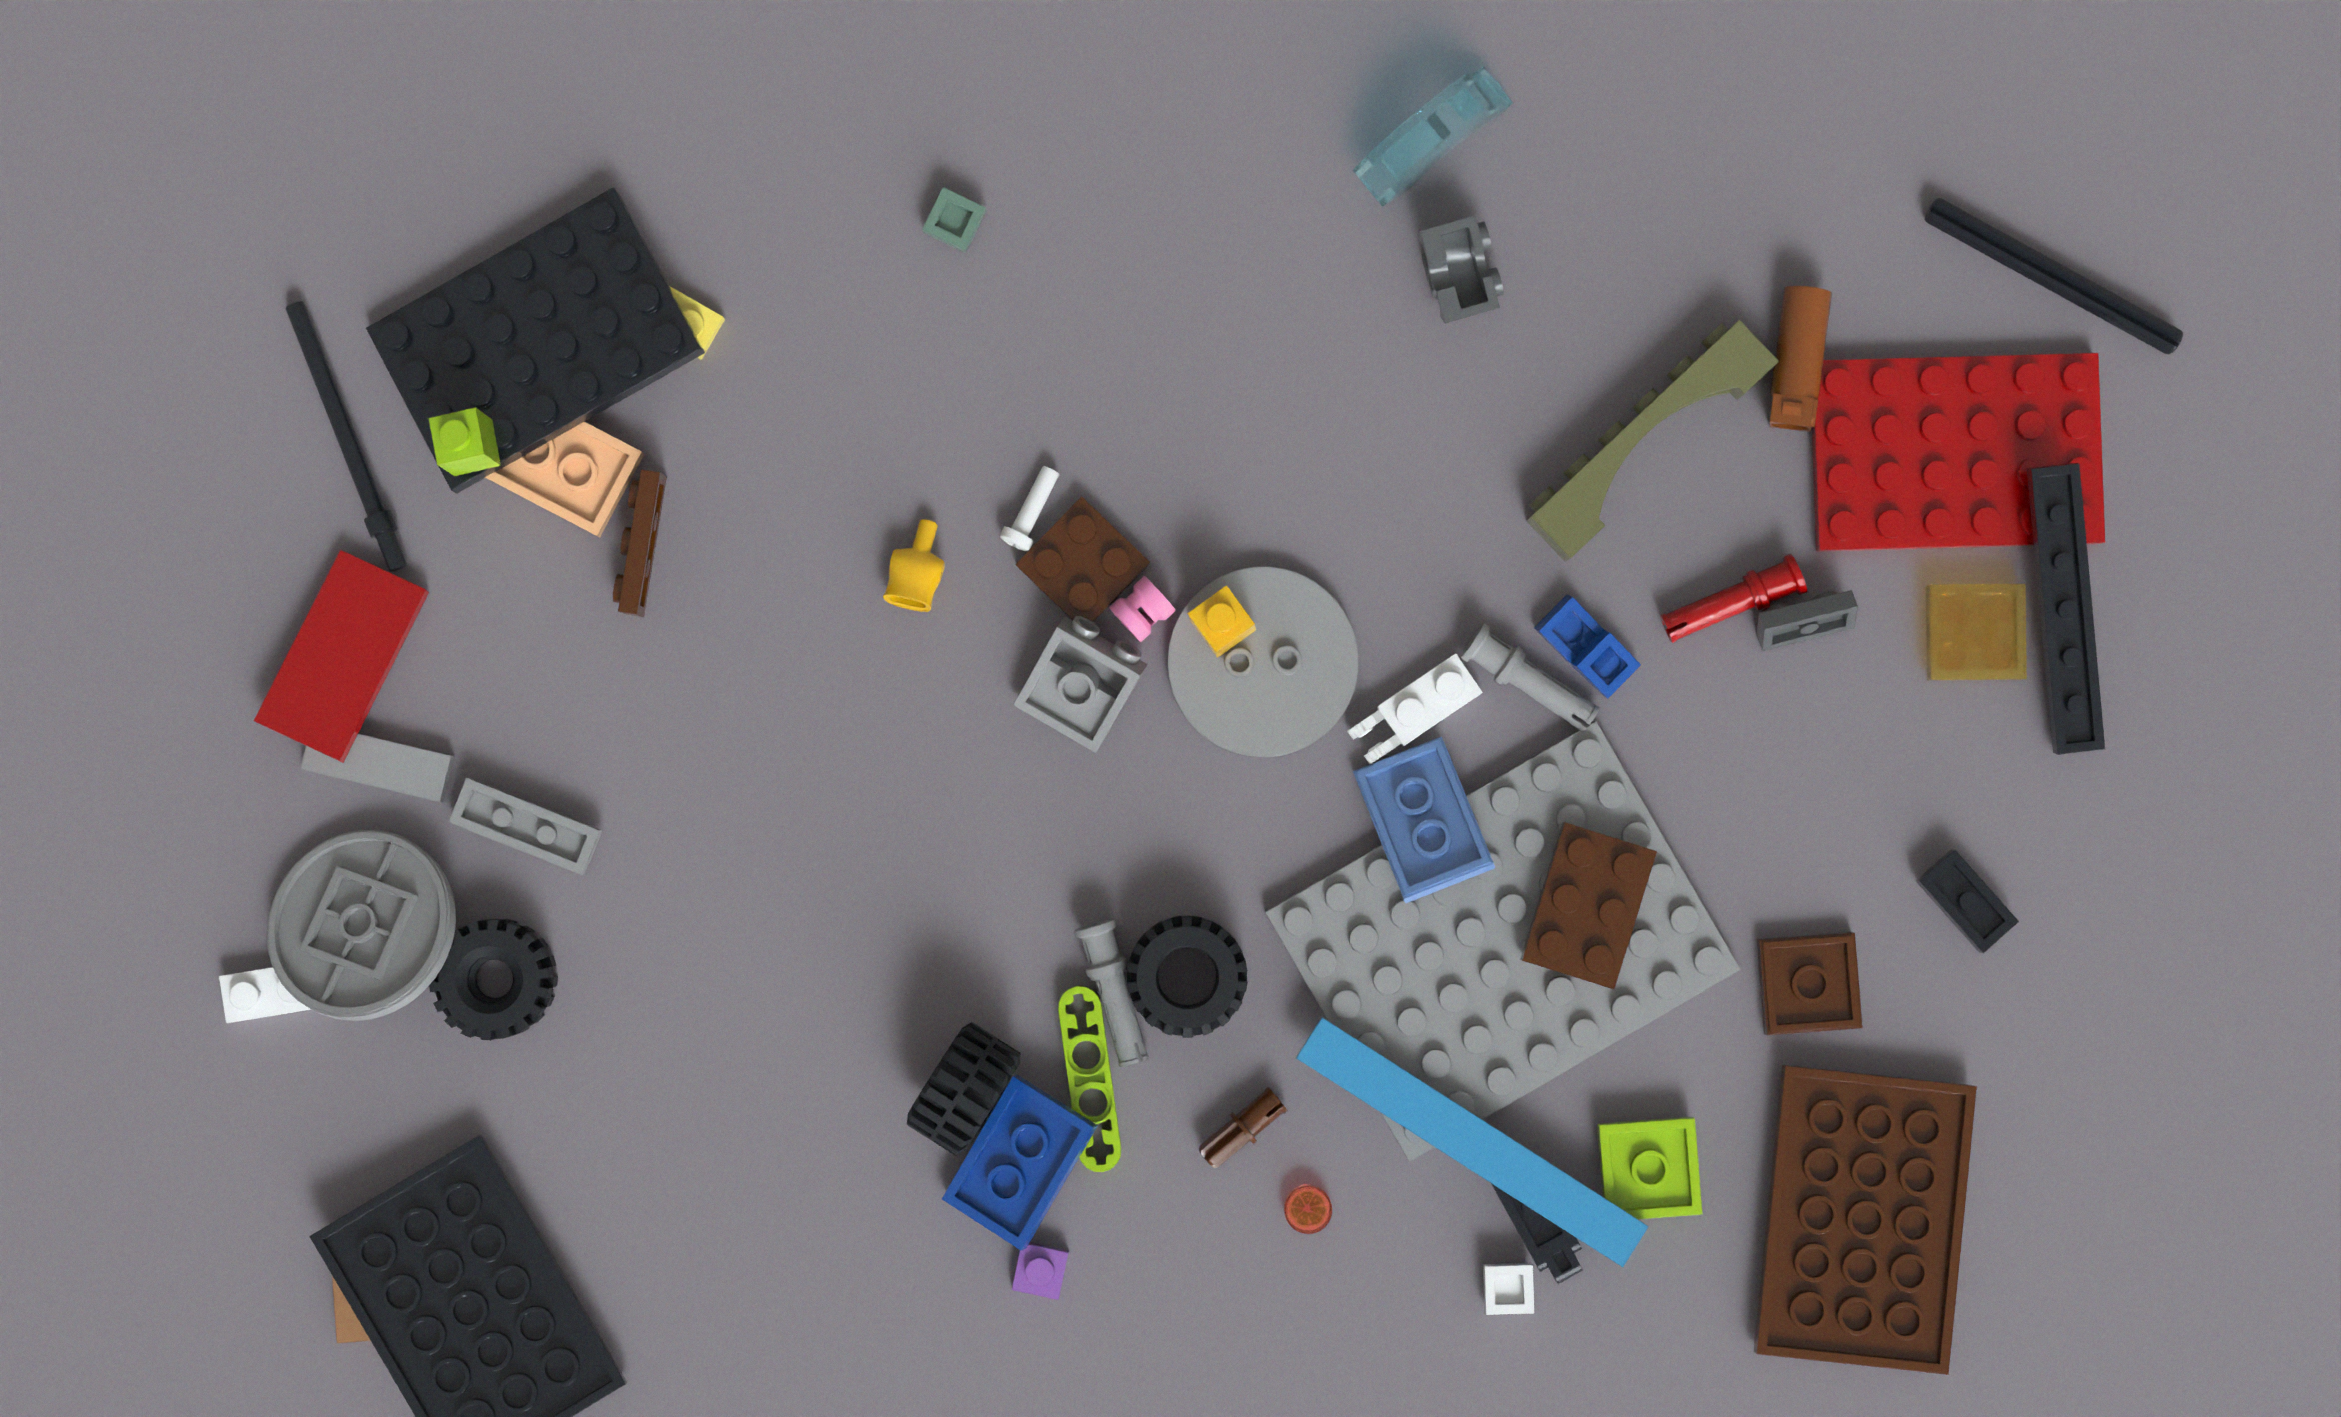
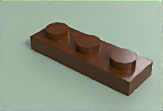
(639, 543)

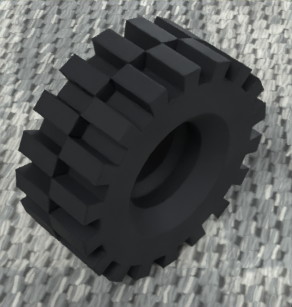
(531, 986)

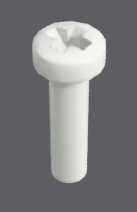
(1018, 534)

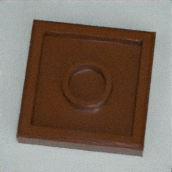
(1809, 983)

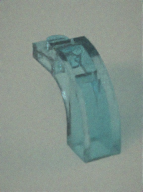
(1431, 134)

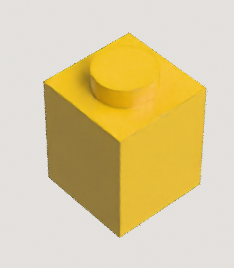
(1221, 621)

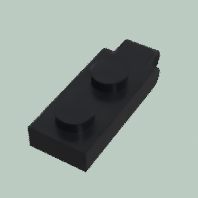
(1544, 1240)

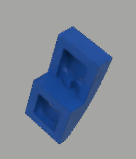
(1587, 646)

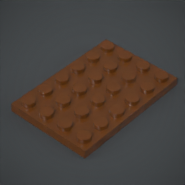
(1865, 1219)

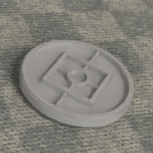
(1279, 682)
(361, 925)

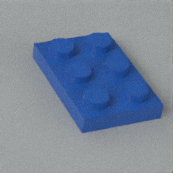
(1019, 1162)

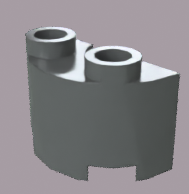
(1459, 270)

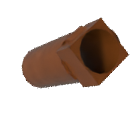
(1800, 357)

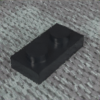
(1967, 901)

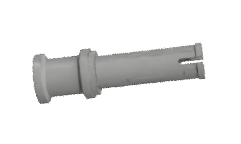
(1510, 666)
(1107, 970)

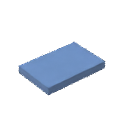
(1423, 819)

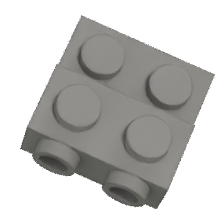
(1081, 682)

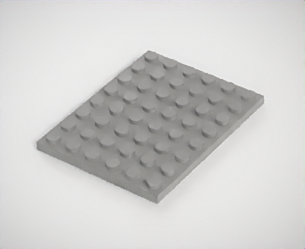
(1444, 975)

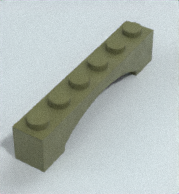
(1729, 365)

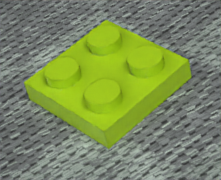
(1651, 1167)

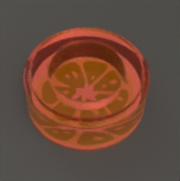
(1308, 1209)

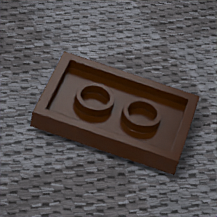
(1588, 905)

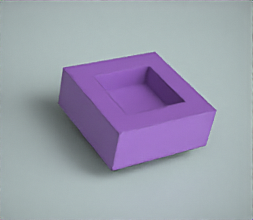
(1040, 1270)

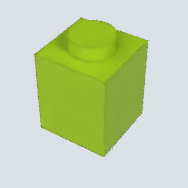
(464, 441)

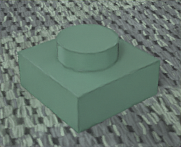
(954, 220)

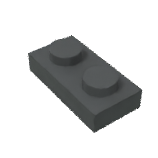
(1795, 623)

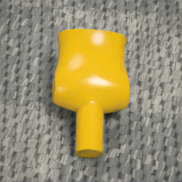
(915, 571)

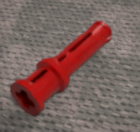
(1755, 591)

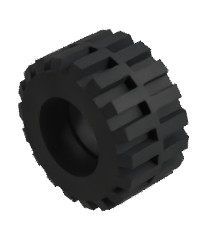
(1191, 1018)
(963, 1088)

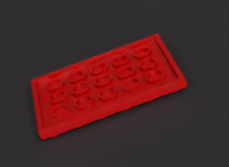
(1945, 445)

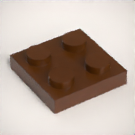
(1082, 562)

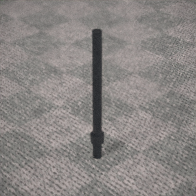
(379, 521)

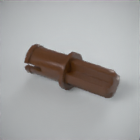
(1242, 1128)

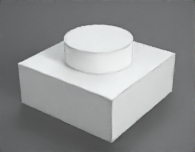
(1508, 1288)

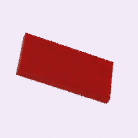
(341, 656)

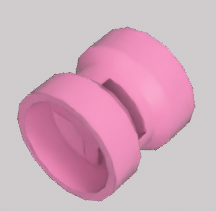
(1147, 598)

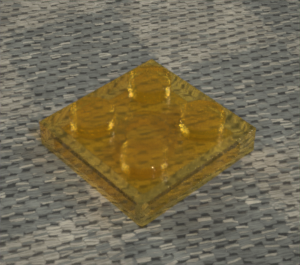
(1976, 632)

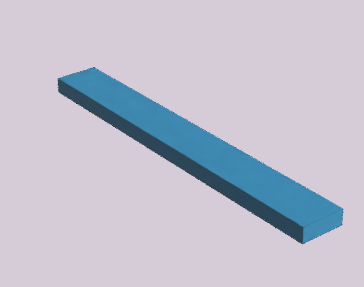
(1472, 1142)

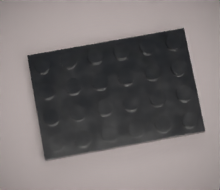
(540, 333)
(467, 1296)

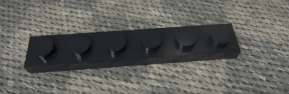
(2066, 608)

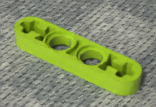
(1096, 1077)

